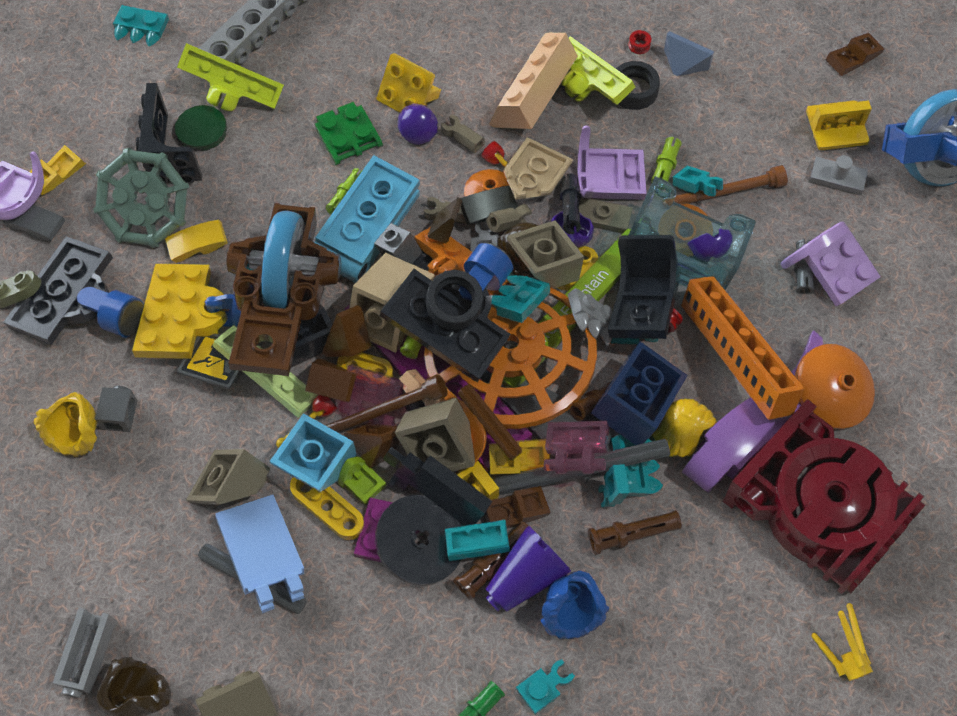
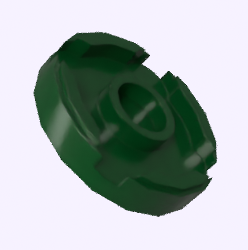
(201, 127)

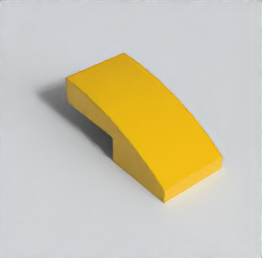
(60, 168)
(198, 238)
(532, 457)

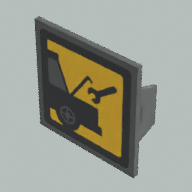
(209, 364)

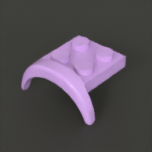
(609, 171)
(19, 188)
(836, 263)

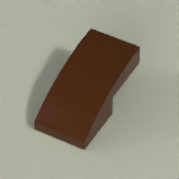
(855, 54)
(520, 507)

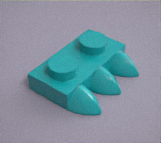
(139, 23)
(520, 297)
(640, 481)

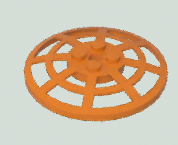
(523, 361)

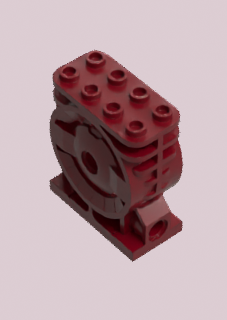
(841, 470)

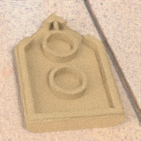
(535, 170)

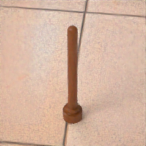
(775, 177)

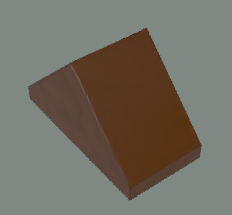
(347, 334)
(330, 380)
(373, 441)

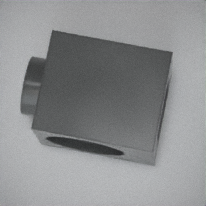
(398, 244)
(116, 409)

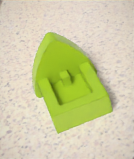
(360, 479)

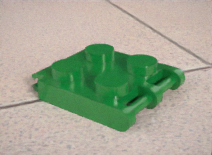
(347, 131)

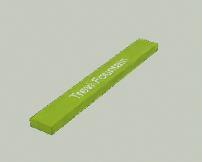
(596, 282)

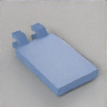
(261, 550)

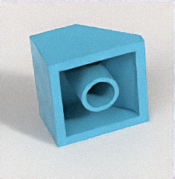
(313, 453)

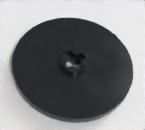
(396, 539)

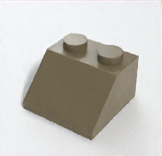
(439, 432)

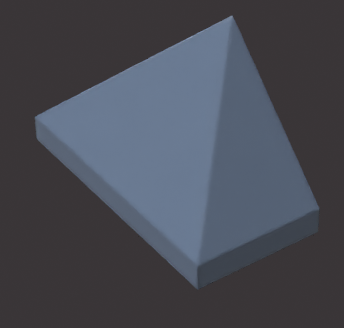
(686, 56)

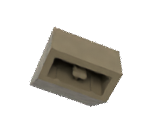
(244, 697)

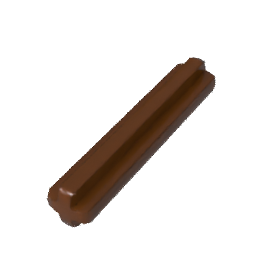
(490, 422)

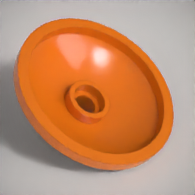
(823, 376)

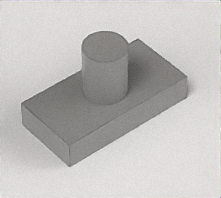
(839, 174)

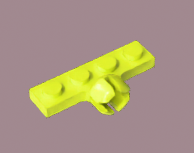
(593, 73)
(229, 79)

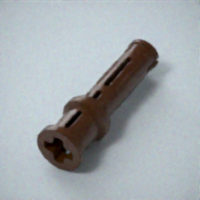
(620, 538)
(484, 569)

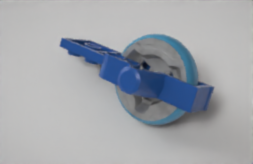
(927, 140)

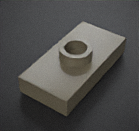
(606, 214)

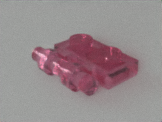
(372, 388)
(576, 438)

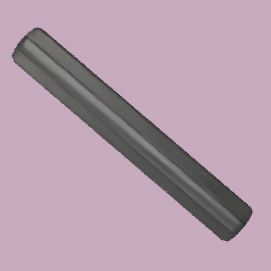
(223, 562)

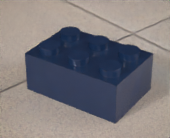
(640, 394)

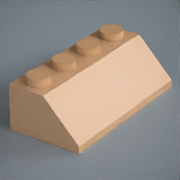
(535, 83)

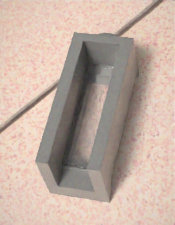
(84, 653)

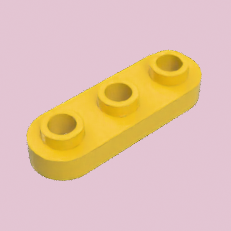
(336, 517)

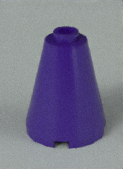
(525, 572)

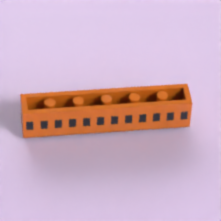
(742, 348)

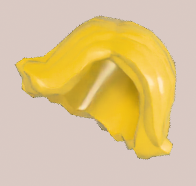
(68, 425)
(684, 426)

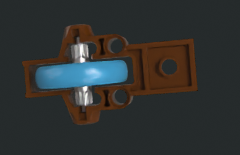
(279, 282)

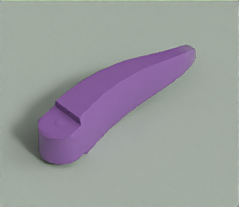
(736, 438)

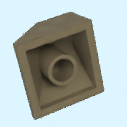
(548, 253)
(228, 477)

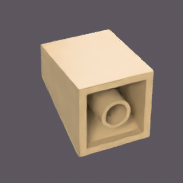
(374, 292)

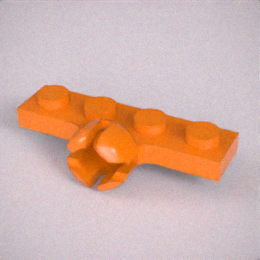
(446, 255)

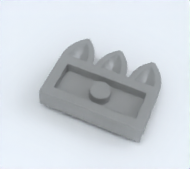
(590, 314)

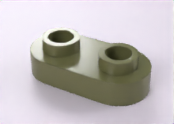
(18, 288)

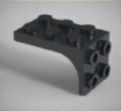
(153, 136)
(646, 287)

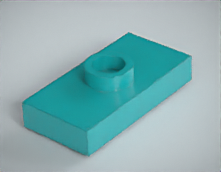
(477, 540)

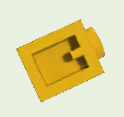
(480, 479)

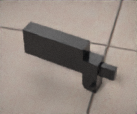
(438, 485)

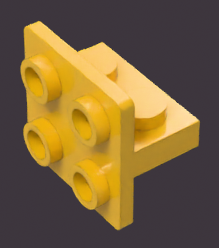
(406, 84)
(839, 124)

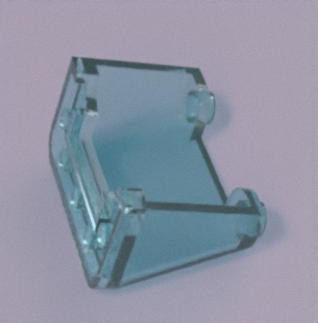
(665, 217)

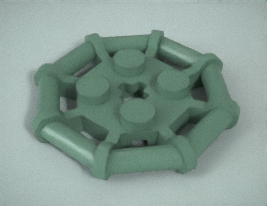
(126, 197)

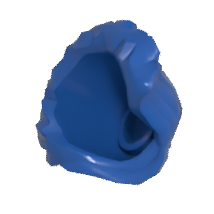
(573, 606)

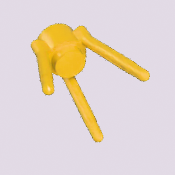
(856, 662)

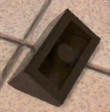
(444, 222)

